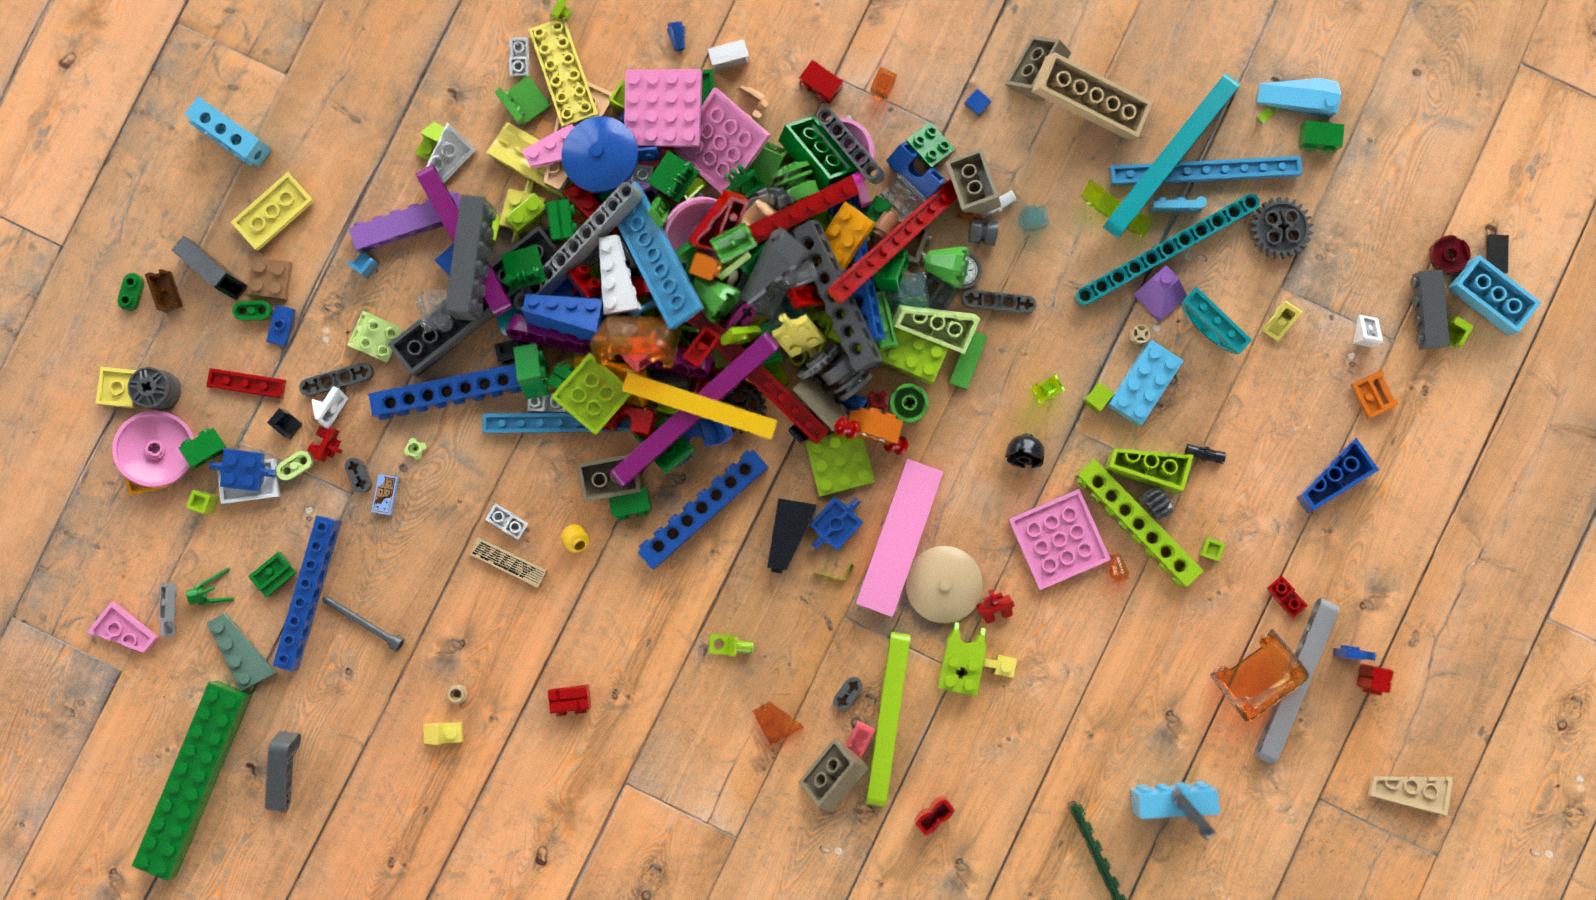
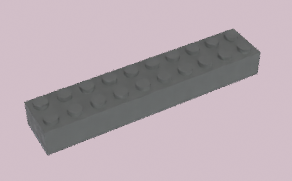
(421, 349)

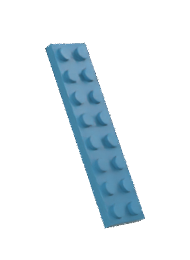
(659, 265)

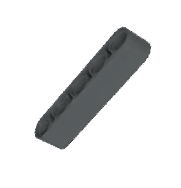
(856, 151)

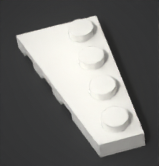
(617, 288)

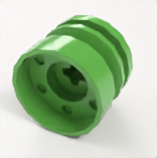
(794, 180)

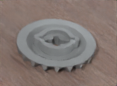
(817, 362)

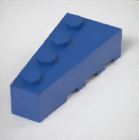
(565, 314)
(1339, 475)

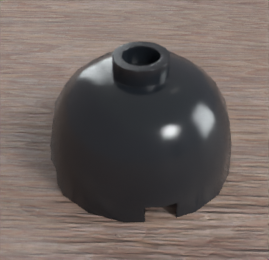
(1025, 450)

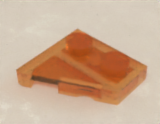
(775, 722)

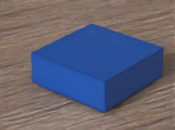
(977, 102)

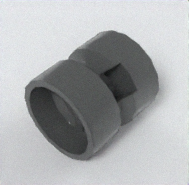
(983, 231)

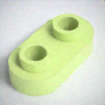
(295, 464)

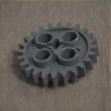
(1298, 228)

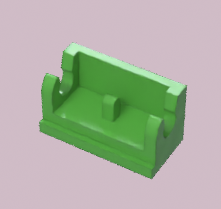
(733, 243)

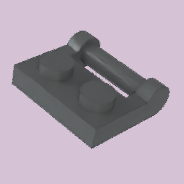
(943, 295)

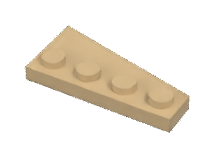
(1422, 793)

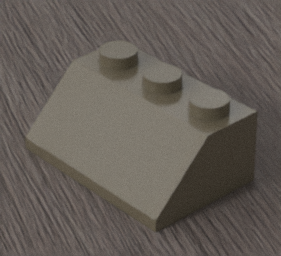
(1029, 64)
(973, 182)
(820, 402)
(599, 484)
(833, 775)

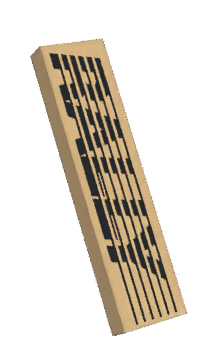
(508, 562)

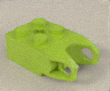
(966, 655)

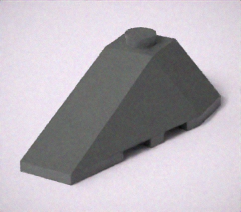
(778, 255)

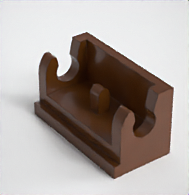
(164, 290)

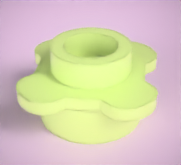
(409, 450)

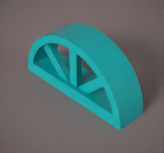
(1214, 322)

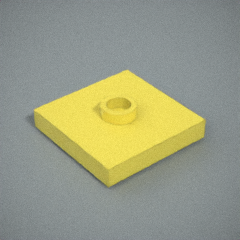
(113, 388)

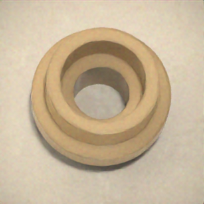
(451, 694)

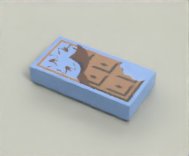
(385, 494)

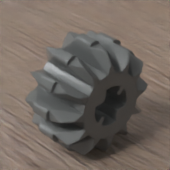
(1157, 503)

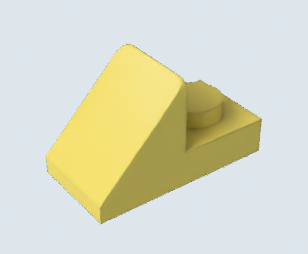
(1282, 320)
(443, 733)

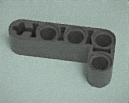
(280, 770)

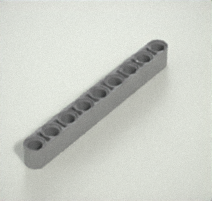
(583, 241)
(1308, 652)

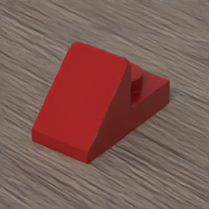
(701, 347)

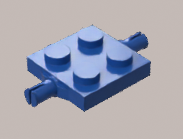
(242, 469)
(836, 523)

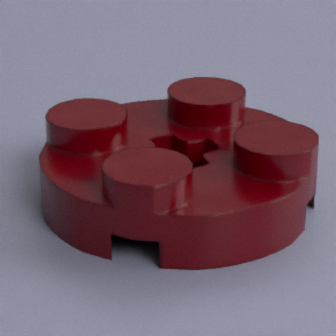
(1458, 247)

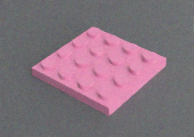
(664, 107)
(726, 140)
(1059, 539)

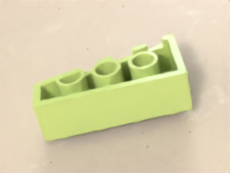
(939, 326)

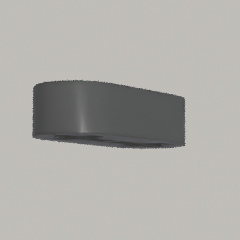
(354, 477)
(851, 696)

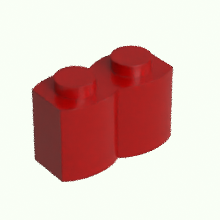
(938, 812)

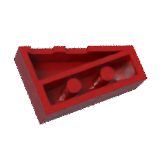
(723, 216)

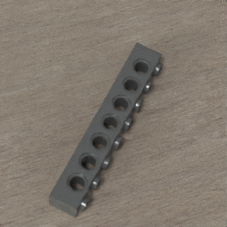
(853, 318)

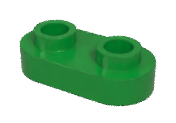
(132, 292)
(253, 310)

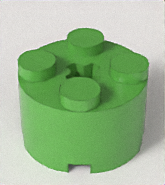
(913, 394)

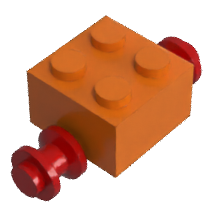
(874, 427)

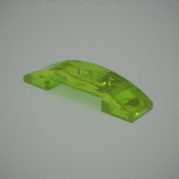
(1107, 204)

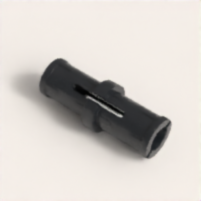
(1205, 453)

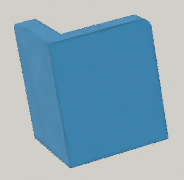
(364, 264)

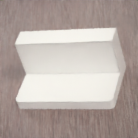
(728, 55)

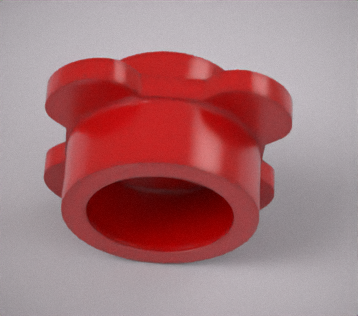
(881, 396)

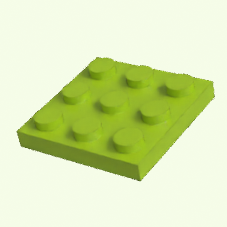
(591, 394)
(839, 463)

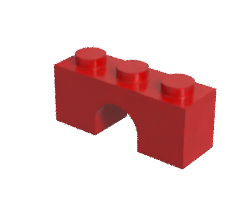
(643, 420)

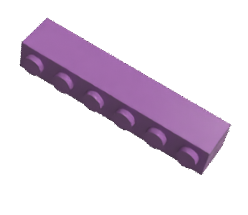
(397, 225)

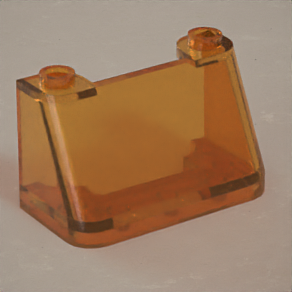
(635, 337)
(1261, 677)

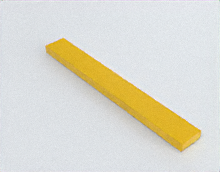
(699, 405)

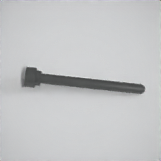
(393, 641)

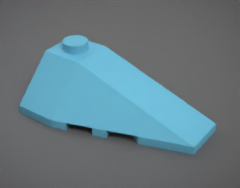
(1306, 96)

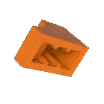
(705, 266)

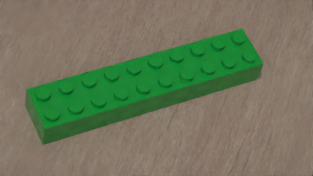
(191, 780)

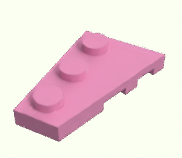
(547, 150)
(123, 628)

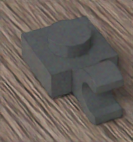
(778, 198)

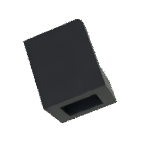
(284, 423)

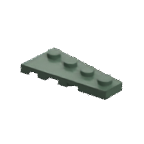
(239, 653)

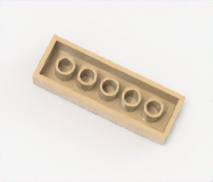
(1091, 96)

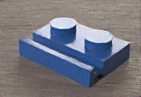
(1353, 653)

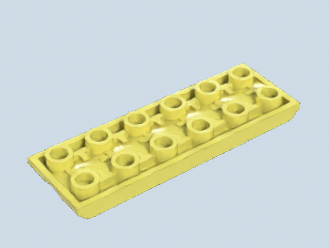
(563, 72)
(508, 150)

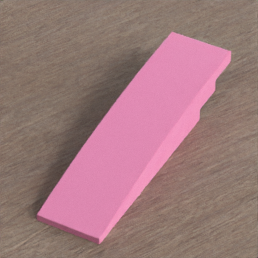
(899, 538)

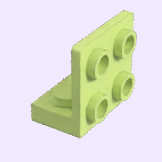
(373, 336)

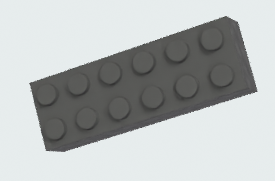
(470, 258)

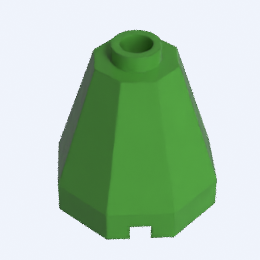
(948, 264)
(715, 297)

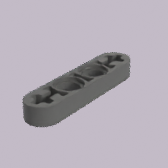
(998, 301)
(336, 379)

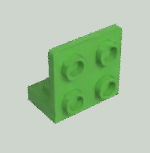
(523, 101)

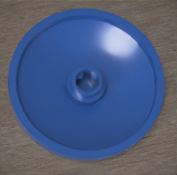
(600, 154)

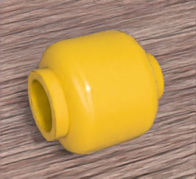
(575, 538)

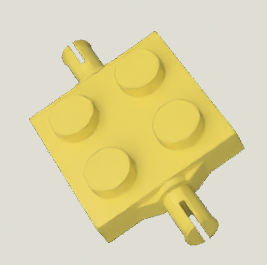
(514, 199)
(798, 335)

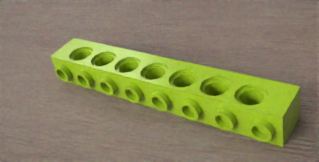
(1190, 569)

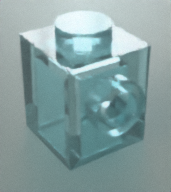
(1033, 218)

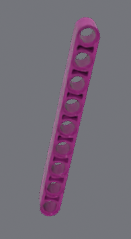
(448, 214)

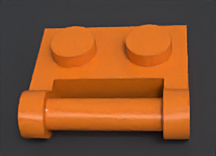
(1369, 397)

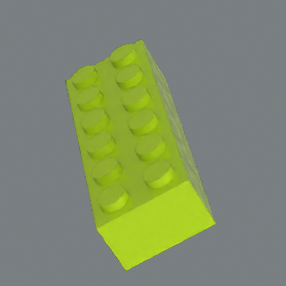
(912, 357)

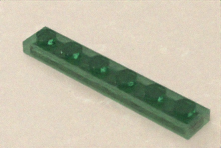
(1095, 848)

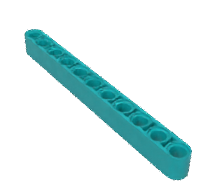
(1171, 156)
(1173, 244)

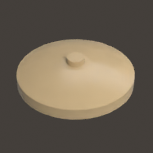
(944, 584)

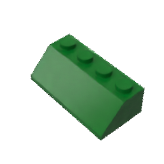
(812, 143)

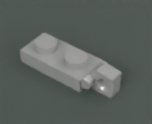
(167, 609)

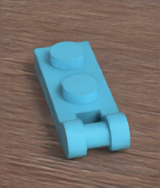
(1179, 204)

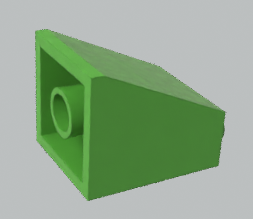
(768, 162)

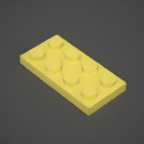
(272, 211)

